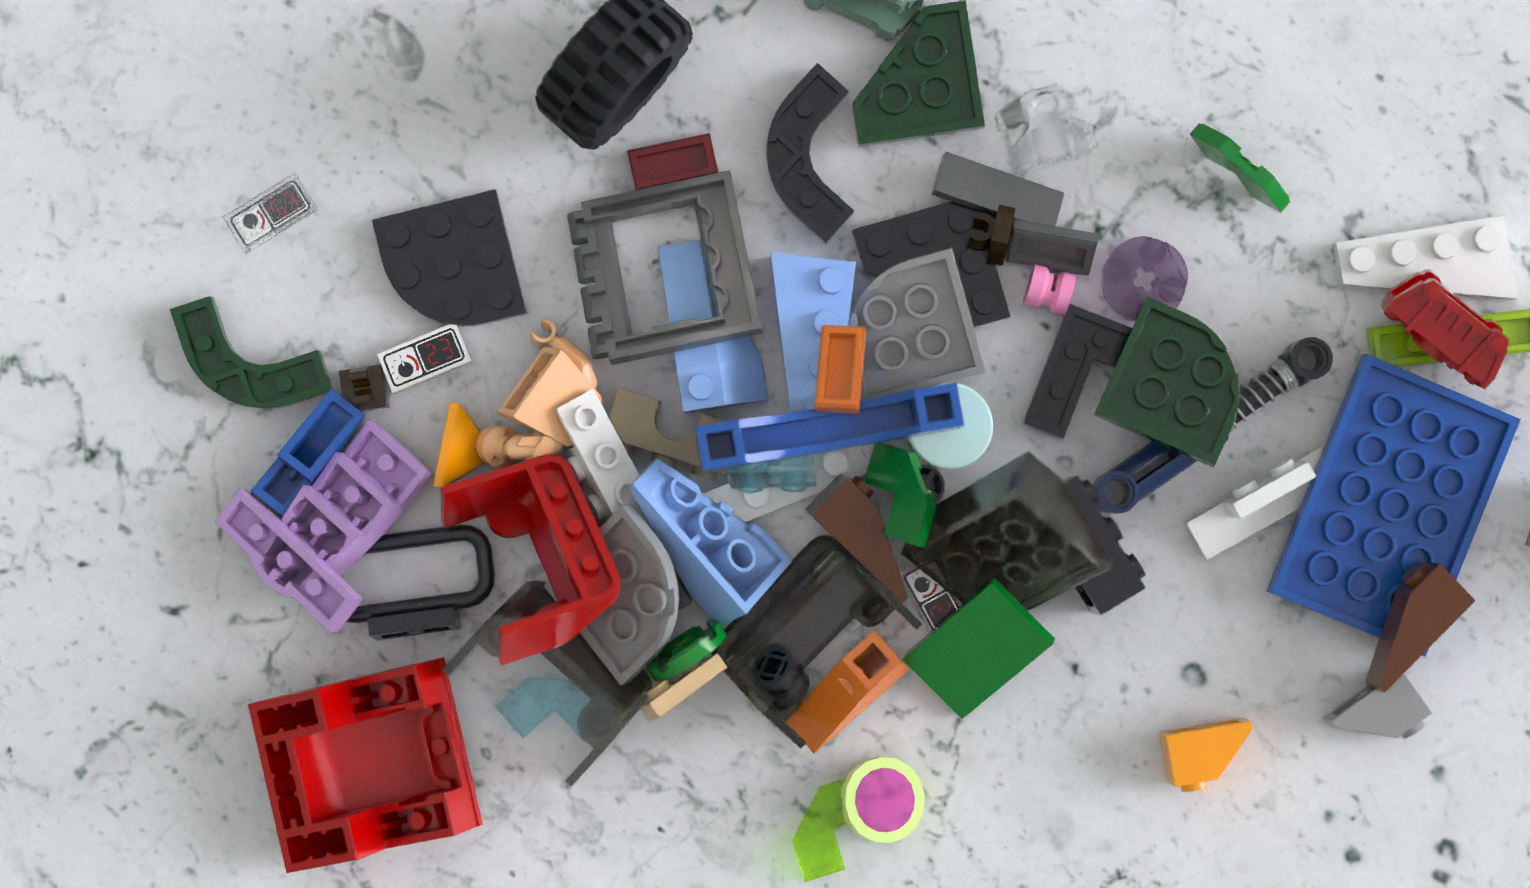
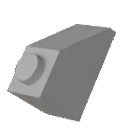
(1380, 713)

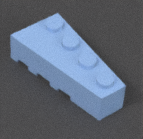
(807, 296)

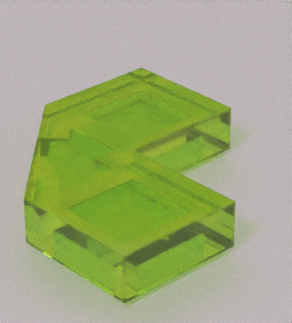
(815, 837)

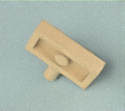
(668, 693)

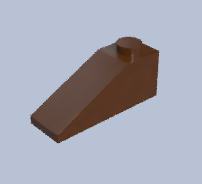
(858, 526)
(1416, 618)

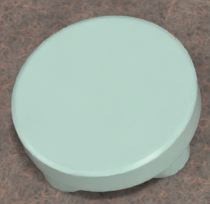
(960, 446)

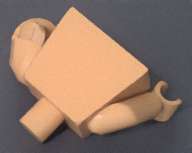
(549, 382)

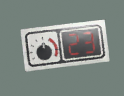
(424, 358)

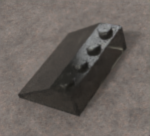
(1013, 529)

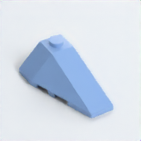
(714, 373)

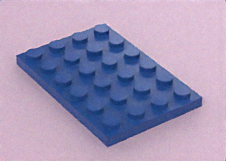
(1390, 490)

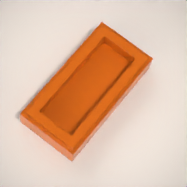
(840, 369)

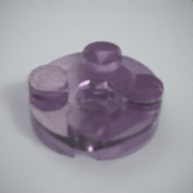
(1149, 255)

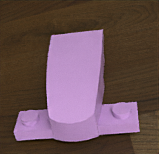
(329, 523)

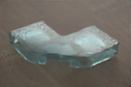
(540, 697)

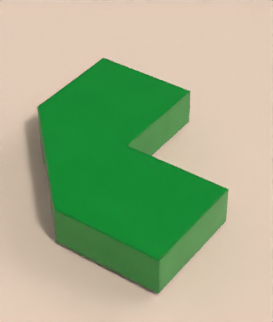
(1226, 153)
(912, 503)

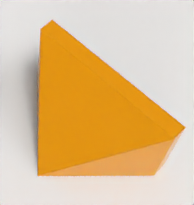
(458, 447)

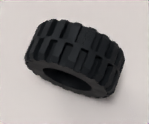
(612, 68)

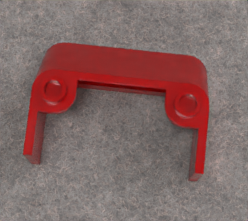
(549, 505)

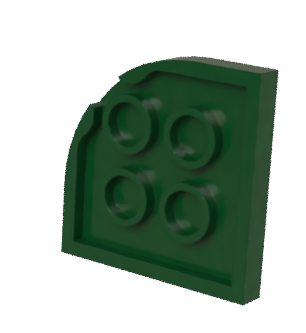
(1173, 384)

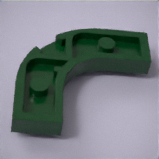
(234, 377)

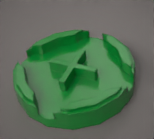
(686, 650)

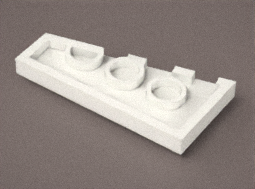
(1465, 255)

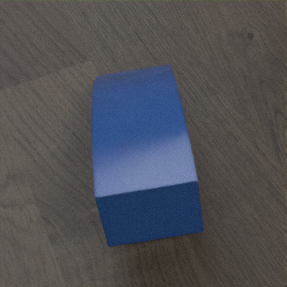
(308, 452)

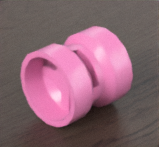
(1049, 290)

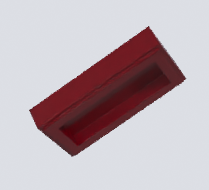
(672, 161)

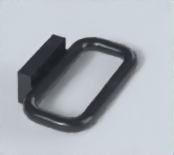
(435, 612)

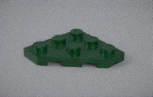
(924, 82)

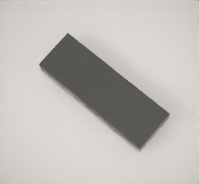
(987, 188)

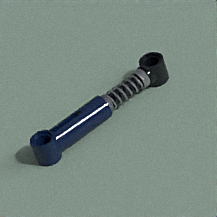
(1280, 378)

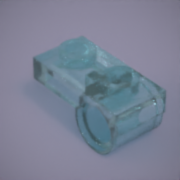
(788, 474)

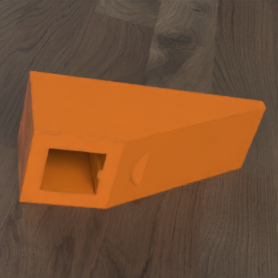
(848, 690)

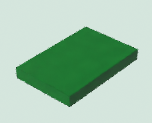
(978, 648)

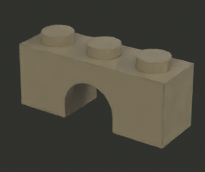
(636, 425)

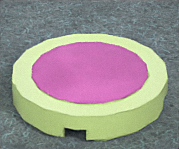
(882, 800)

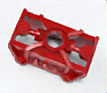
(1447, 327)

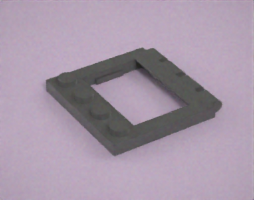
(724, 257)

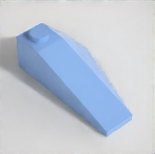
(713, 551)

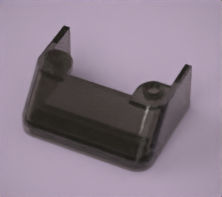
(803, 614)
(610, 703)

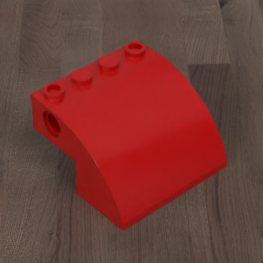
(365, 765)

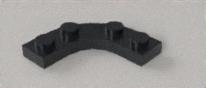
(790, 159)

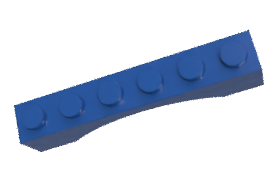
(813, 432)

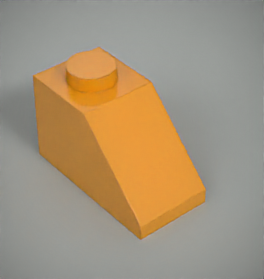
(1201, 751)

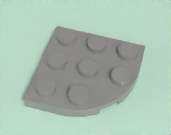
(916, 327)
(647, 607)

